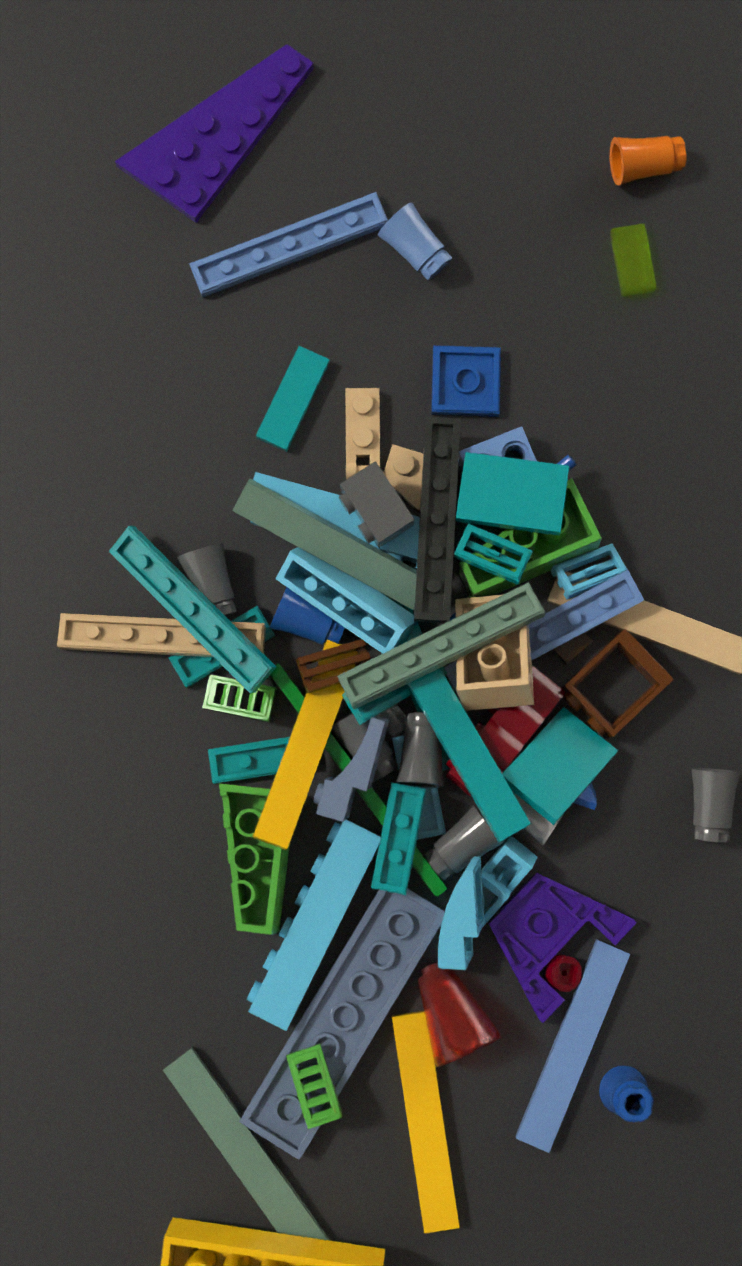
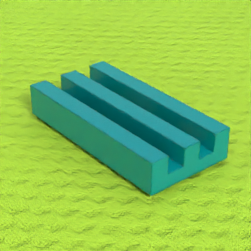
(488, 566)

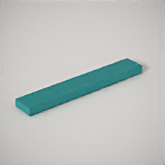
(192, 609)
(469, 754)

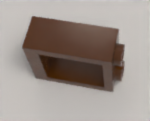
(641, 660)

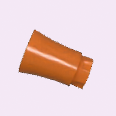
(645, 157)

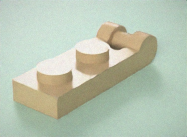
(362, 427)

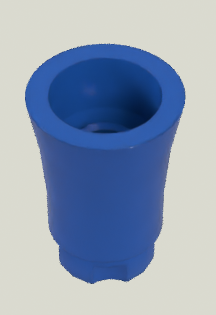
(305, 620)
(620, 1083)

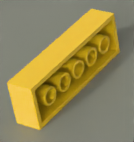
(214, 1244)

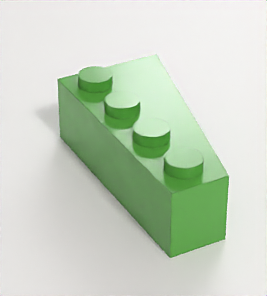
(576, 538)
(255, 866)

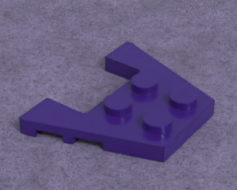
(539, 924)

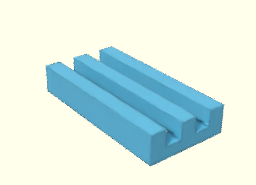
(566, 581)

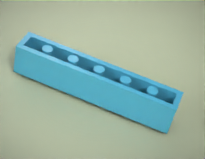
(330, 508)
(314, 925)

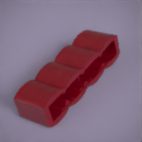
(513, 726)

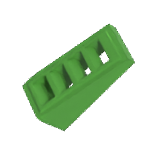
(267, 702)
(324, 1116)

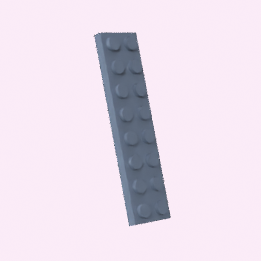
(345, 1012)

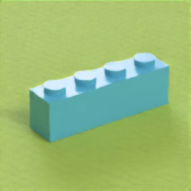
(347, 600)

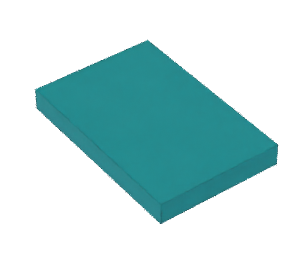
(512, 493)
(558, 765)

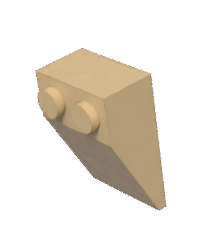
(497, 672)

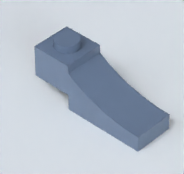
(337, 794)

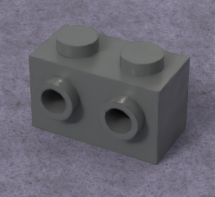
(376, 505)

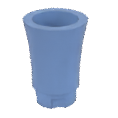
(415, 241)

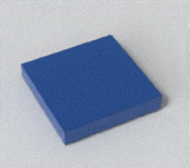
(466, 381)

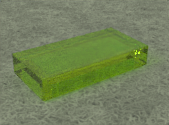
(633, 259)

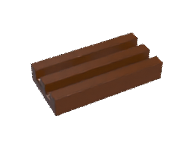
(363, 657)

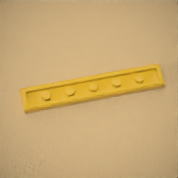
(301, 758)
(425, 1123)

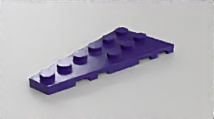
(206, 145)

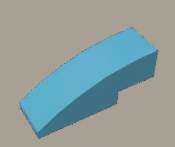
(504, 873)
(462, 919)

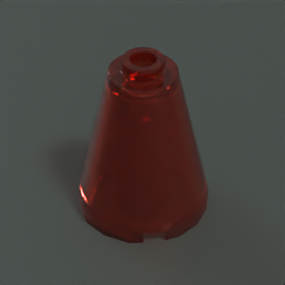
(453, 1016)

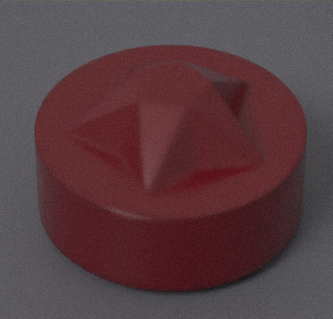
(563, 973)

